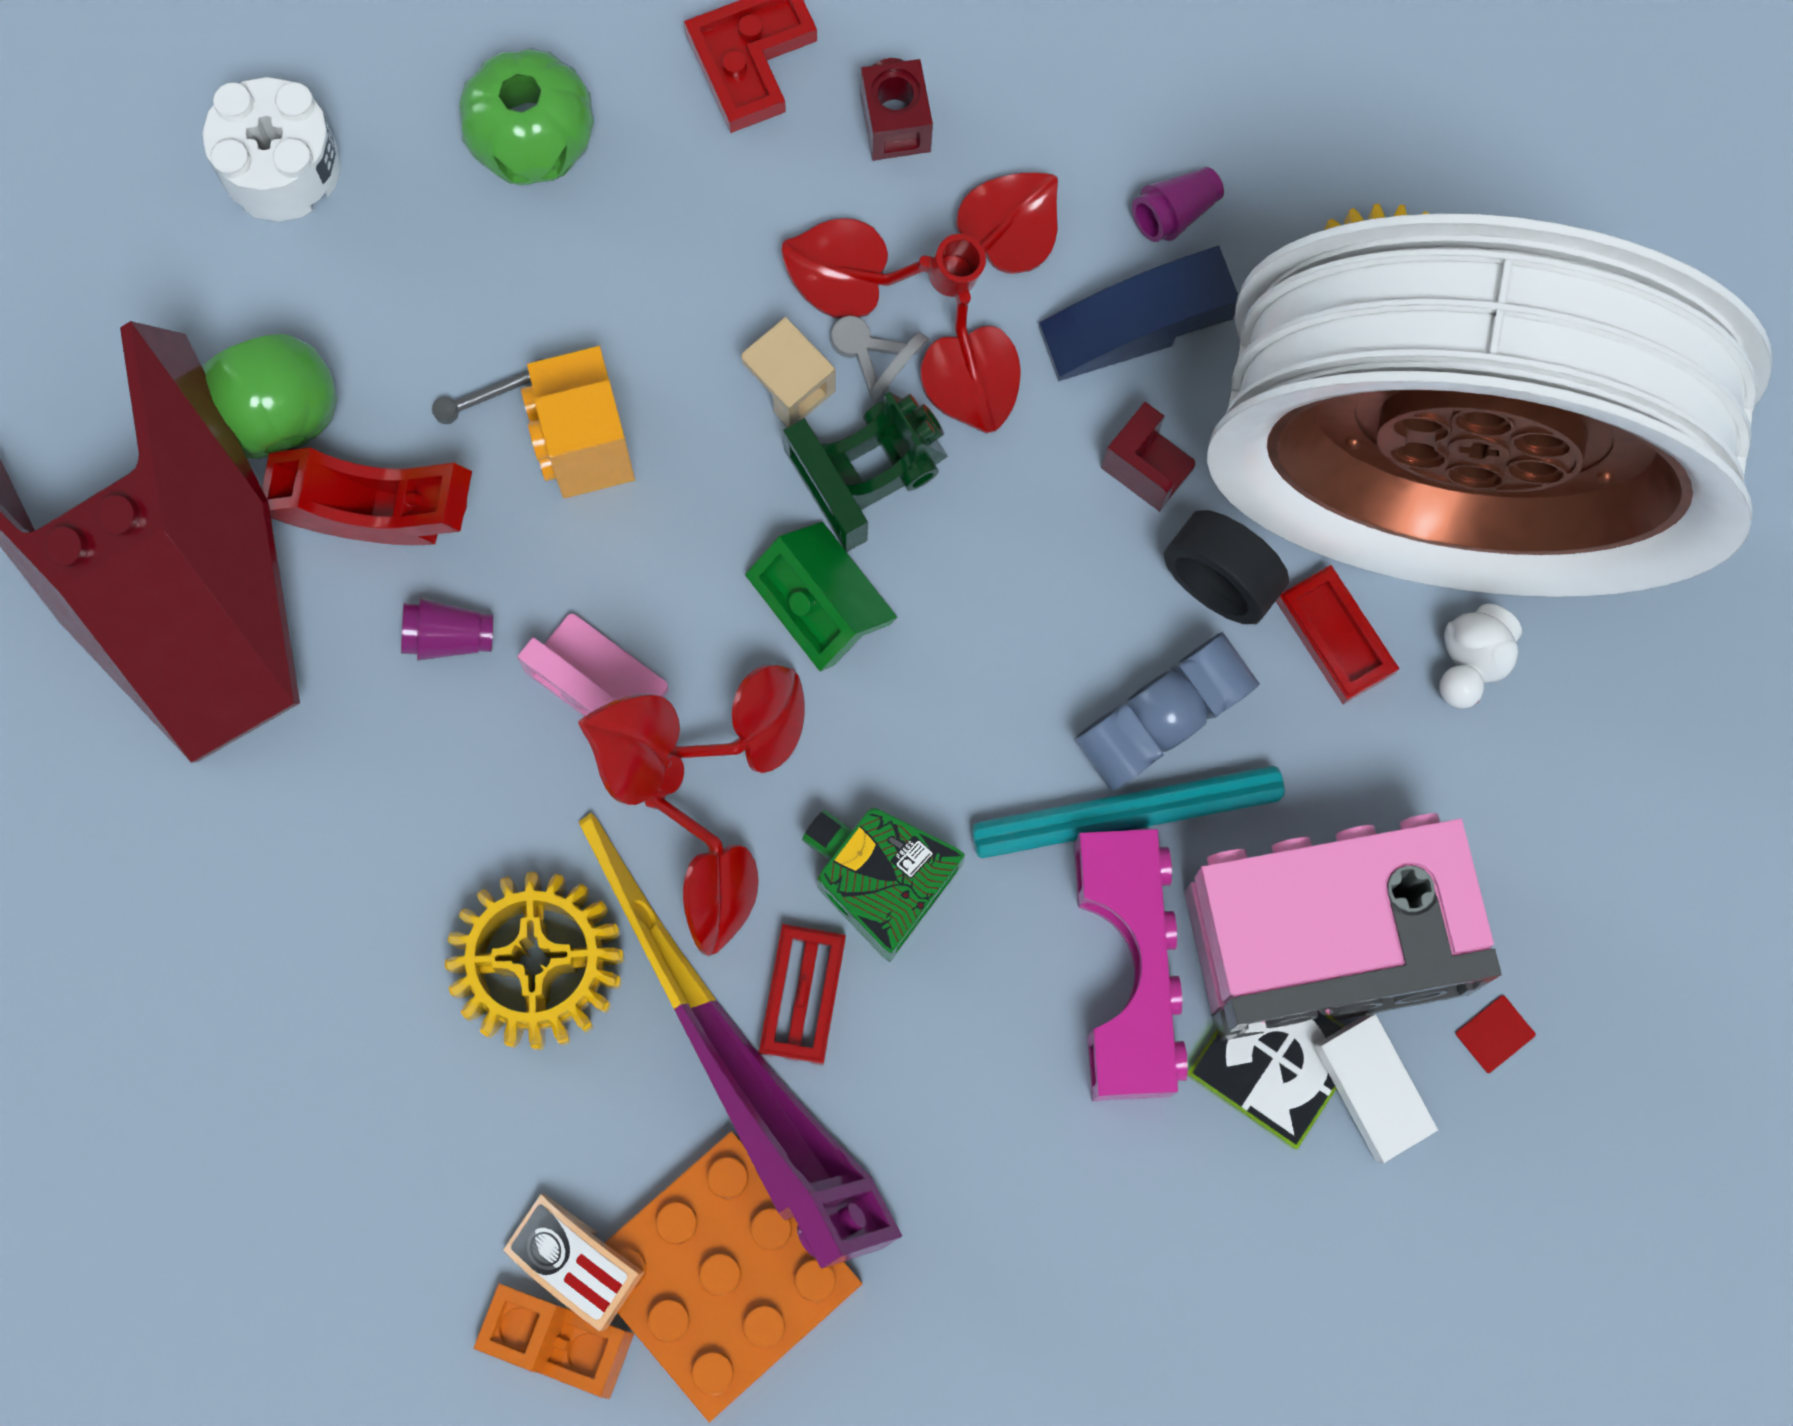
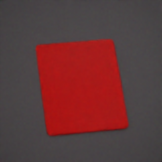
(1495, 1034)

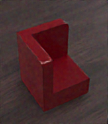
(1146, 459)

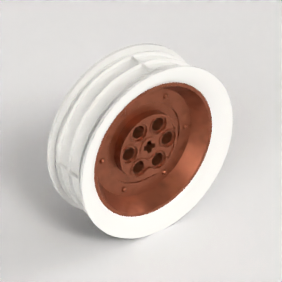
(1493, 406)

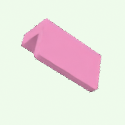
(587, 667)

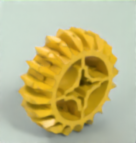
(563, 960)

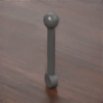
(447, 410)

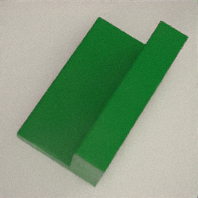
(819, 593)

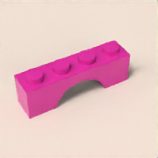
(1123, 882)

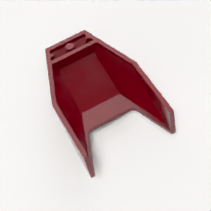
(172, 564)

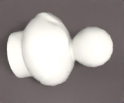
(1482, 650)

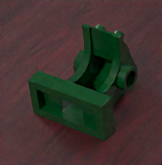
(907, 437)

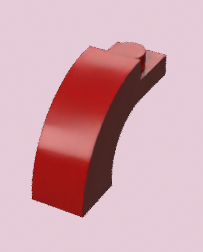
(364, 500)

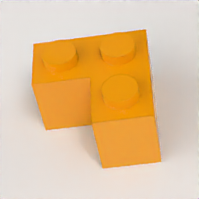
(576, 423)

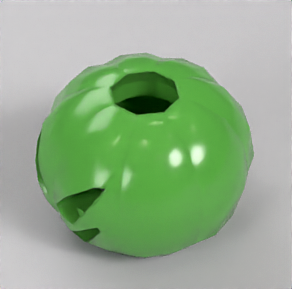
(531, 143)
(272, 393)

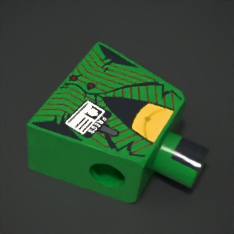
(881, 874)

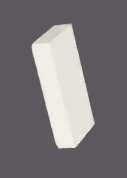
(1375, 1088)

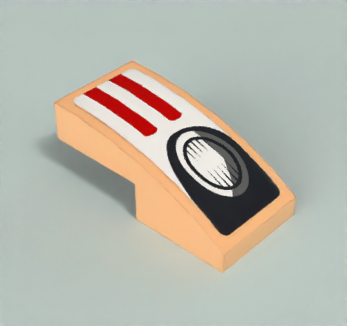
(572, 1262)

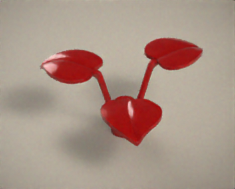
(1002, 219)
(641, 762)

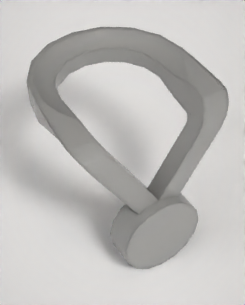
(853, 339)

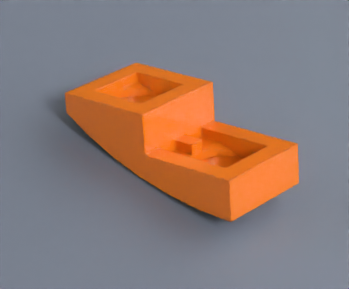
(553, 1341)

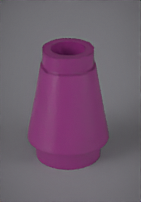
(1176, 203)
(444, 630)

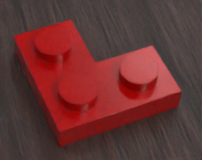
(735, 49)

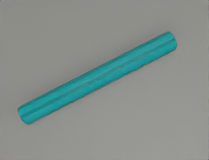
(1128, 811)

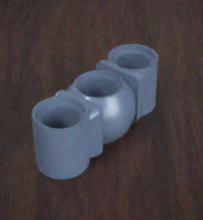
(1166, 711)

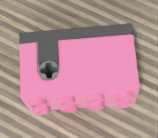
(1341, 926)

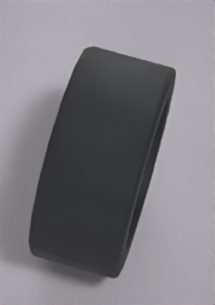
(1226, 567)

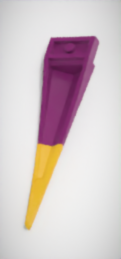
(795, 1157)

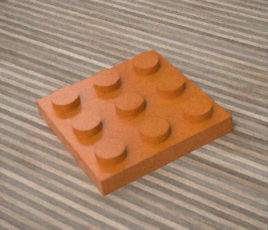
(722, 1279)

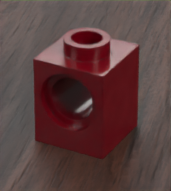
(896, 131)

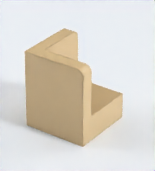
(790, 371)

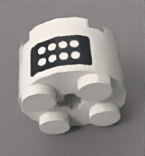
(271, 147)

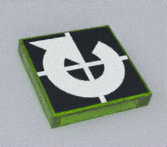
(1271, 1075)

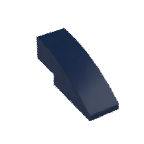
(1141, 314)

